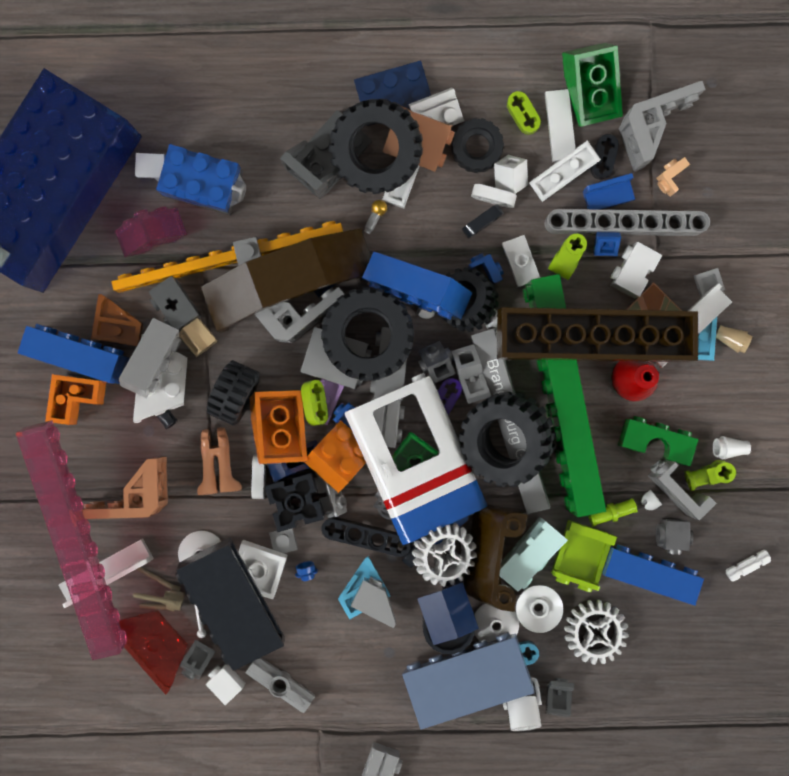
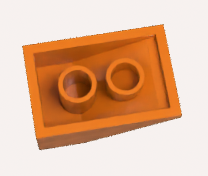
(278, 426)

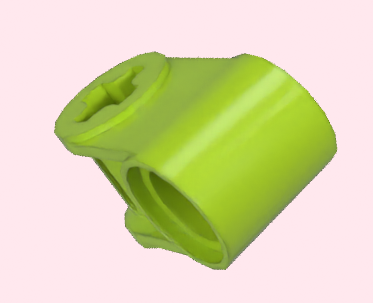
(567, 259)

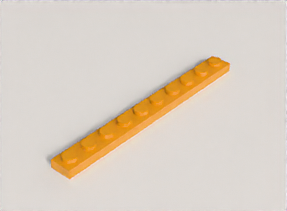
(216, 259)

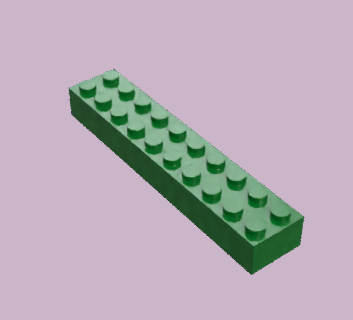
(568, 413)

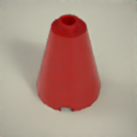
(635, 379)

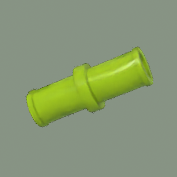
(613, 512)

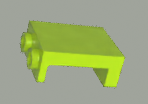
(582, 556)

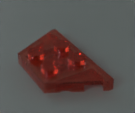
(154, 646)

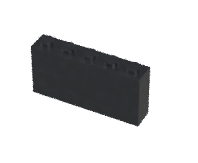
(230, 604)

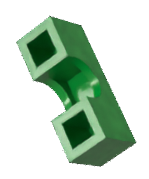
(677, 446)

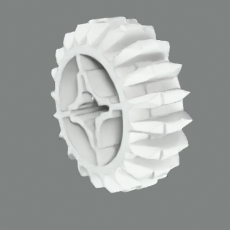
(440, 572)
(590, 638)

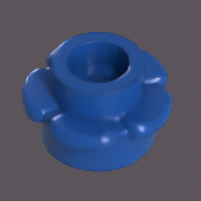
(306, 570)

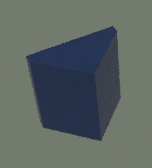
(448, 614)

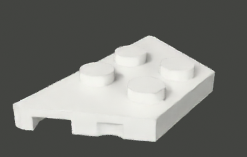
(169, 392)

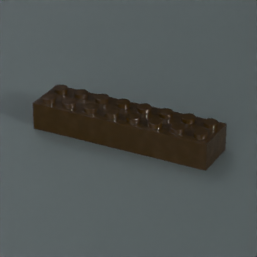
(597, 335)

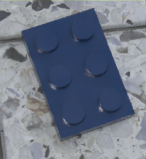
(398, 85)

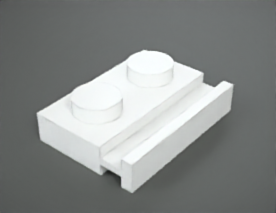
(440, 106)

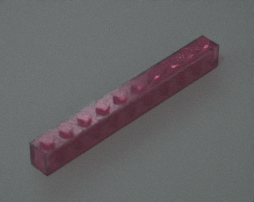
(72, 539)

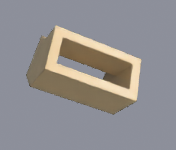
(197, 337)

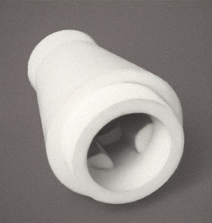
(728, 447)

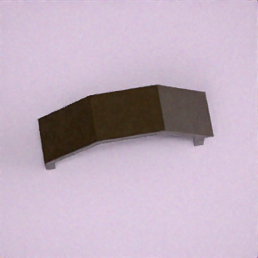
(285, 275)

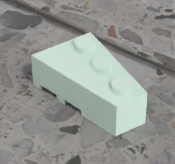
(531, 554)

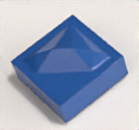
(607, 243)

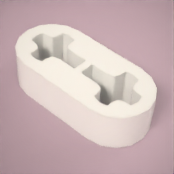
(494, 195)
(258, 479)

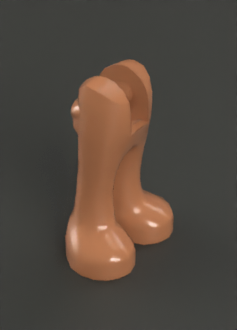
(222, 451)

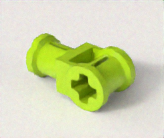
(710, 475)

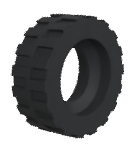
(483, 128)

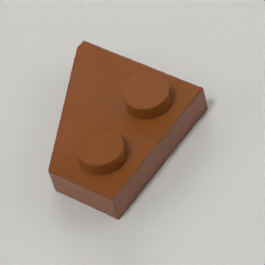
(115, 324)

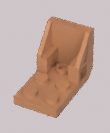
(148, 483)

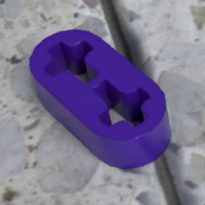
(450, 402)

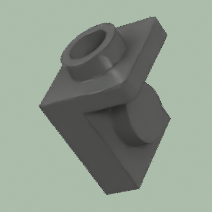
(196, 660)

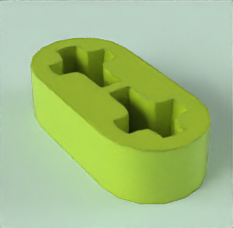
(528, 110)
(314, 402)

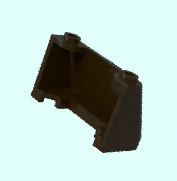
(488, 533)

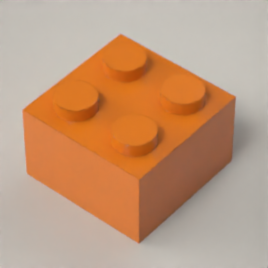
(337, 457)

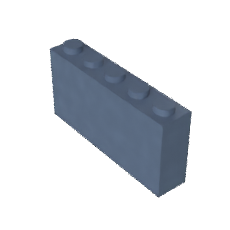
(468, 680)

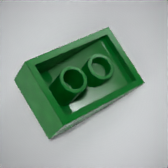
(594, 83)

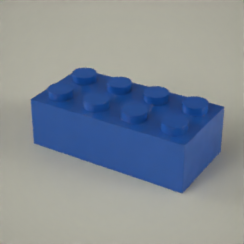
(417, 286)
(71, 354)

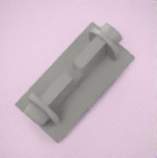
(334, 503)

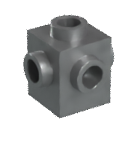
(436, 361)

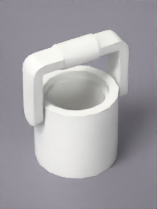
(525, 711)

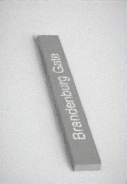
(499, 381)

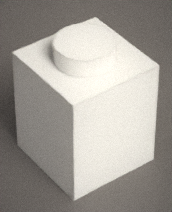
(225, 683)

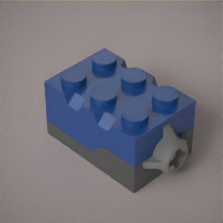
(201, 180)

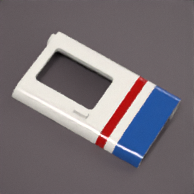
(429, 492)

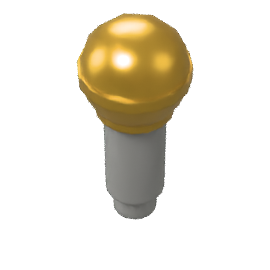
(379, 208)

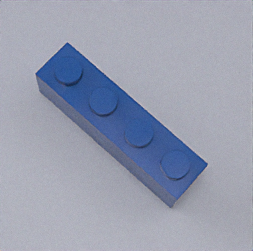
(653, 575)

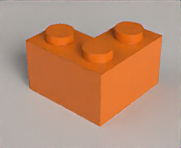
(66, 395)

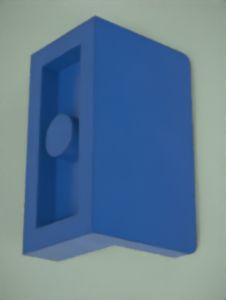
(609, 193)

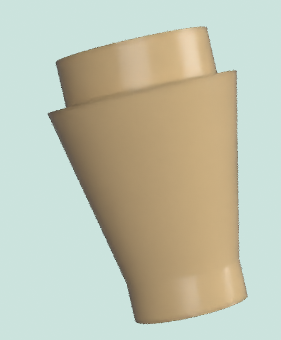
(734, 338)

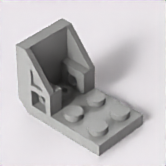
(645, 122)
(275, 317)

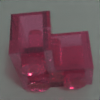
(149, 230)

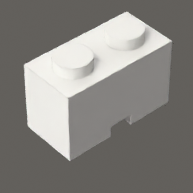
(637, 264)

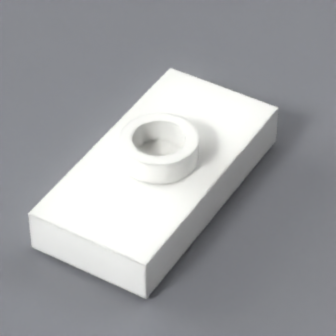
(520, 260)

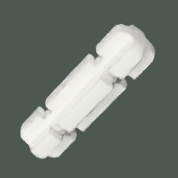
(748, 565)

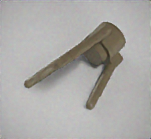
(172, 599)

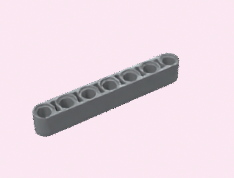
(637, 219)

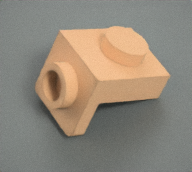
(672, 169)

